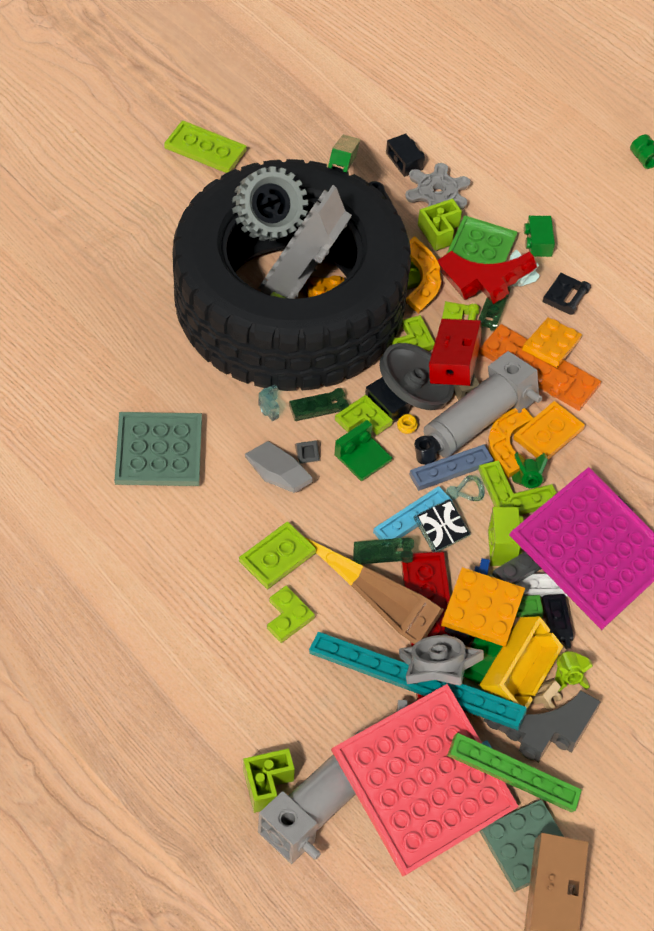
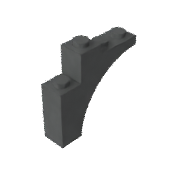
(558, 726)

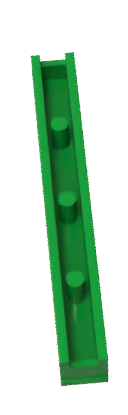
(344, 152)

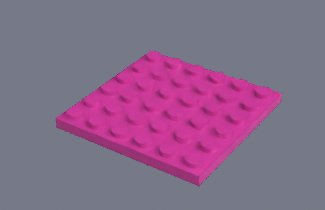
(591, 547)

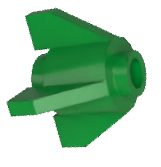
(530, 471)

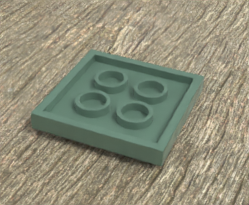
(513, 840)

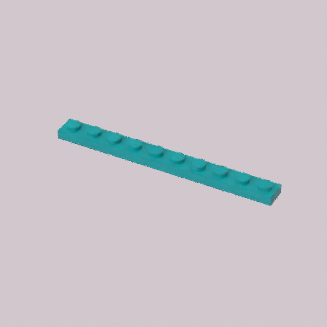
(395, 671)

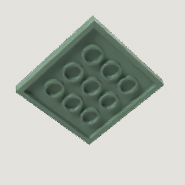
(158, 449)

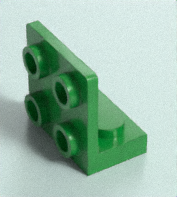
(361, 452)

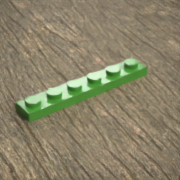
(514, 772)

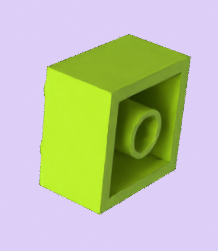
(501, 545)

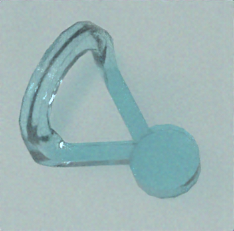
(454, 492)

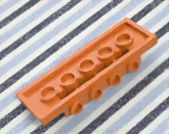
(564, 382)

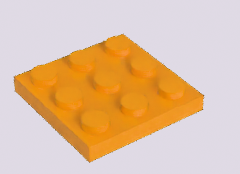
(483, 606)

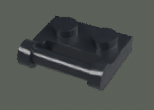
(561, 290)

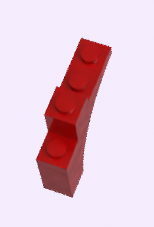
(491, 279)

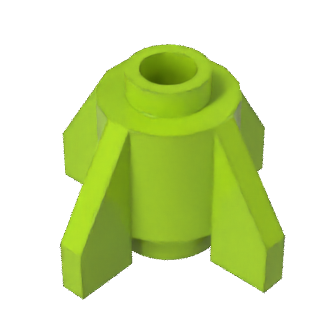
(572, 669)

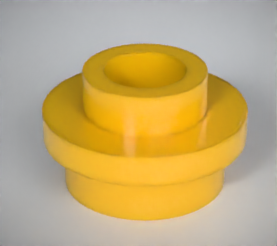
(407, 419)

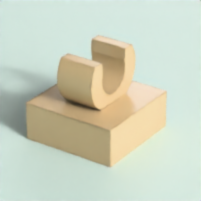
(546, 692)

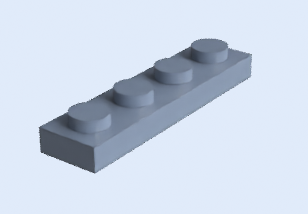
(450, 467)

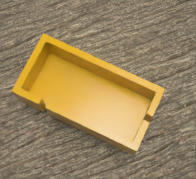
(523, 662)

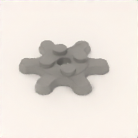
(437, 180)

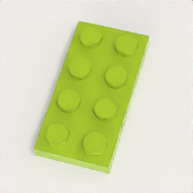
(205, 147)

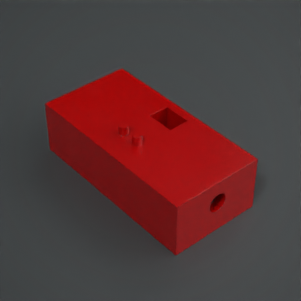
(455, 352)

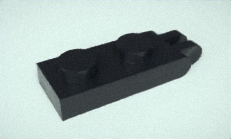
(558, 618)

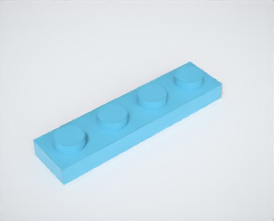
(403, 521)

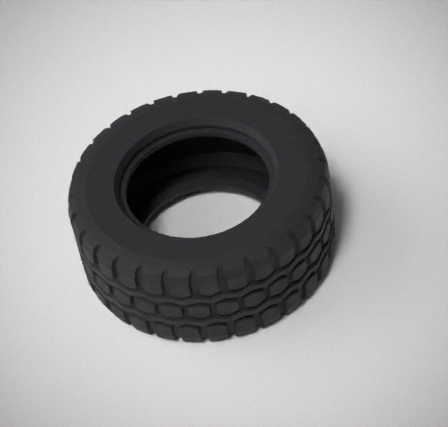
(286, 338)

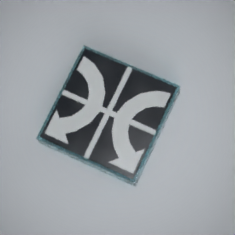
(442, 525)

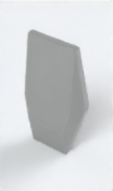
(278, 467)

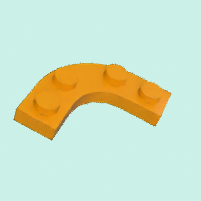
(429, 273)
(500, 436)

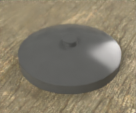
(407, 375)

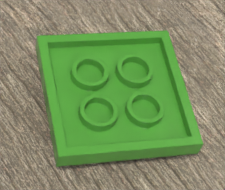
(482, 241)

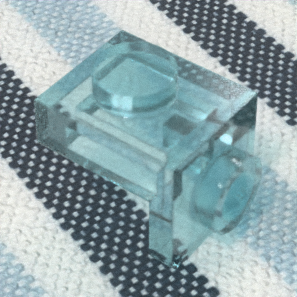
(267, 402)

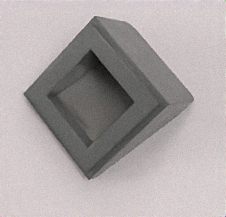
(307, 451)

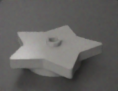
(439, 659)

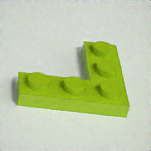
(502, 494)

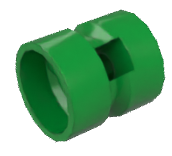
(643, 149)

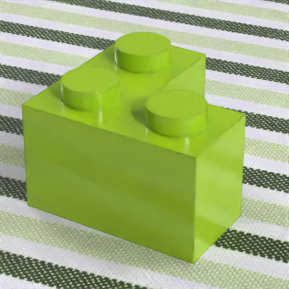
(438, 223)
(265, 772)

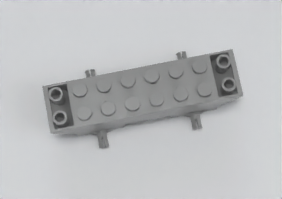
(307, 246)

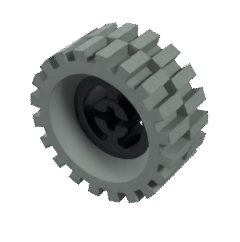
(285, 189)

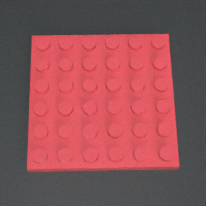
(411, 786)

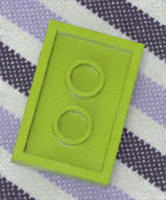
(277, 555)

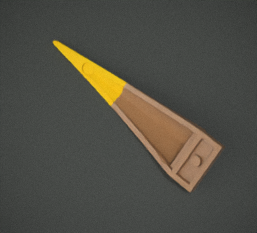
(401, 607)

